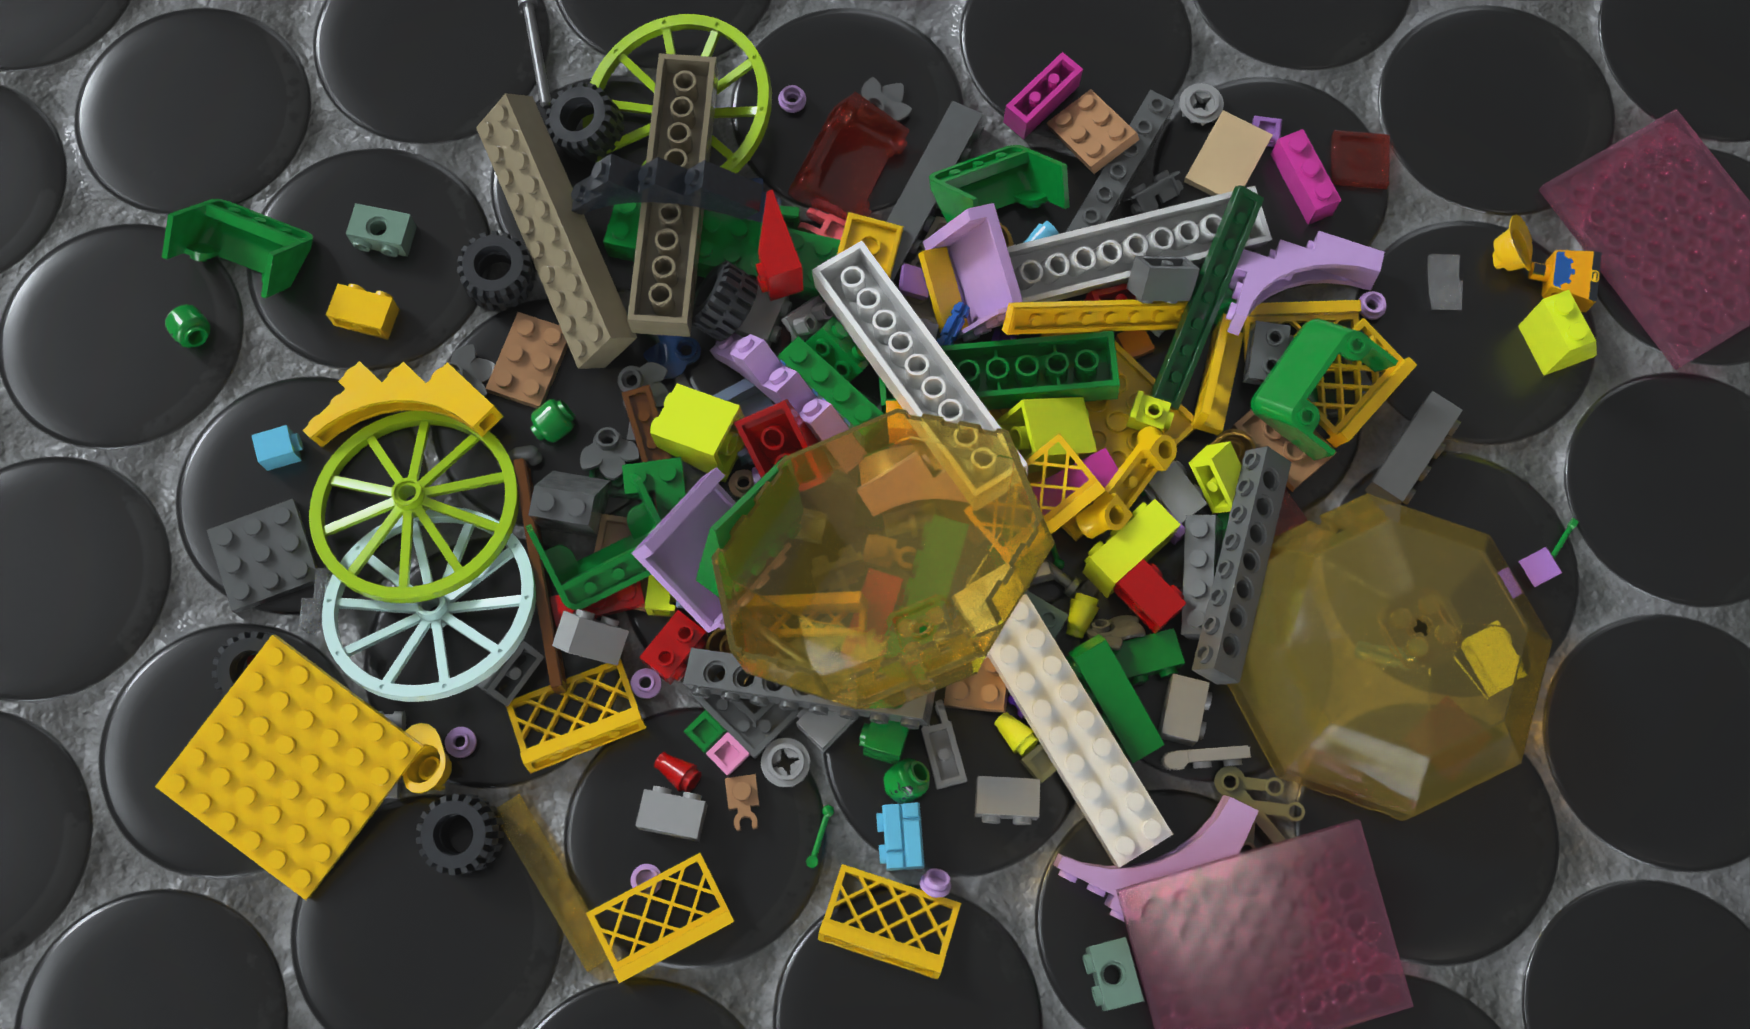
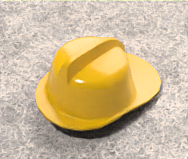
(1513, 247)
(432, 765)

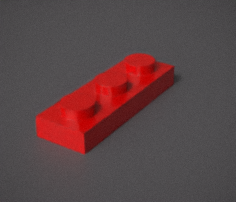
(621, 601)

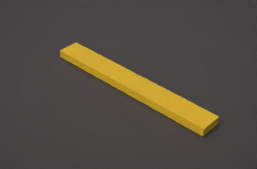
(1091, 316)

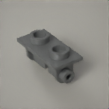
(1163, 186)

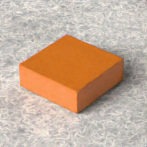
(1135, 343)

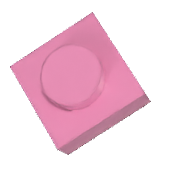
(728, 754)

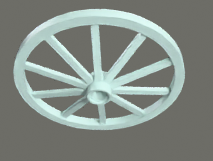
(428, 619)

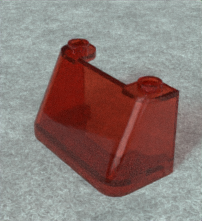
(848, 158)

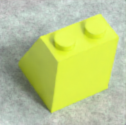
(1558, 333)
(1039, 420)
(699, 430)

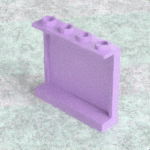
(980, 267)
(677, 545)

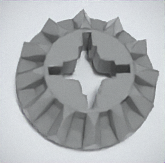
(1201, 93)
(793, 750)

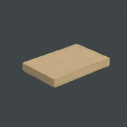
(1228, 155)

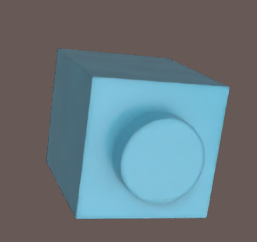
(277, 447)

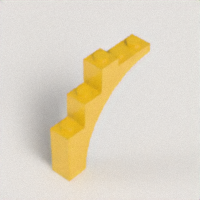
(402, 390)

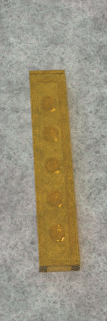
(551, 880)

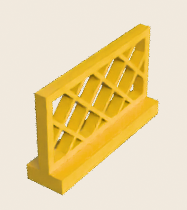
(1303, 312)
(1366, 403)
(1078, 499)
(581, 739)
(672, 942)
(885, 948)

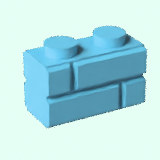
(901, 836)

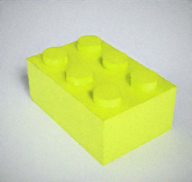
(1139, 539)

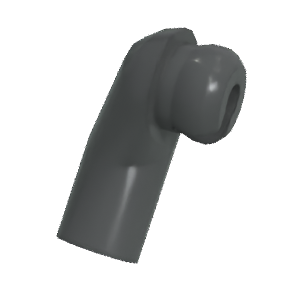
(529, 453)

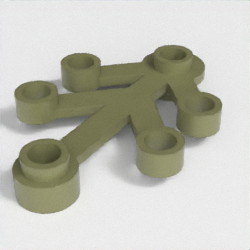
(1271, 808)

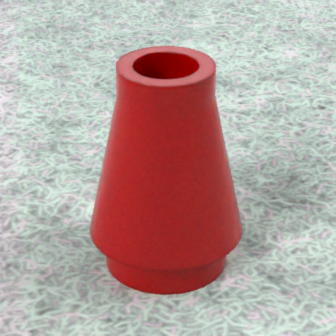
(680, 773)

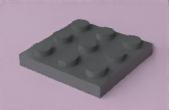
(263, 555)

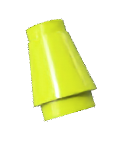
(1081, 614)
(1016, 734)

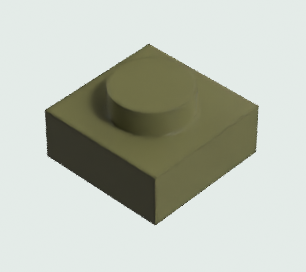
(1038, 763)

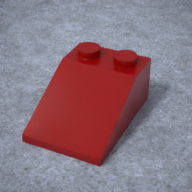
(778, 264)
(774, 434)

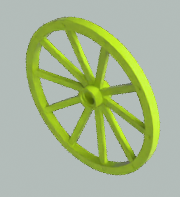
(718, 28)
(412, 508)

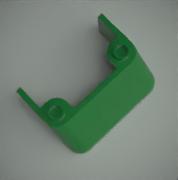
(1002, 179)
(241, 237)
(1284, 393)
(603, 571)

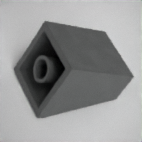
(569, 503)

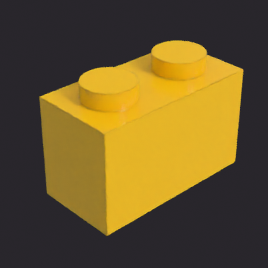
(362, 310)

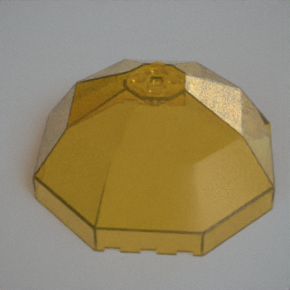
(869, 545)
(1360, 698)

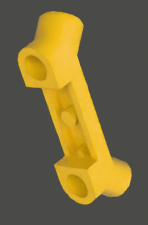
(1111, 508)

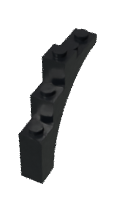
(660, 181)

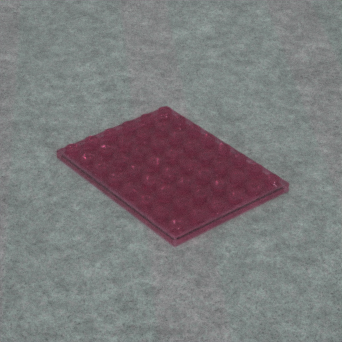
(1667, 234)
(1268, 938)

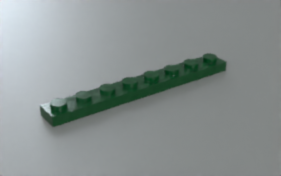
(1207, 296)

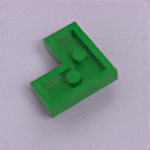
(659, 476)

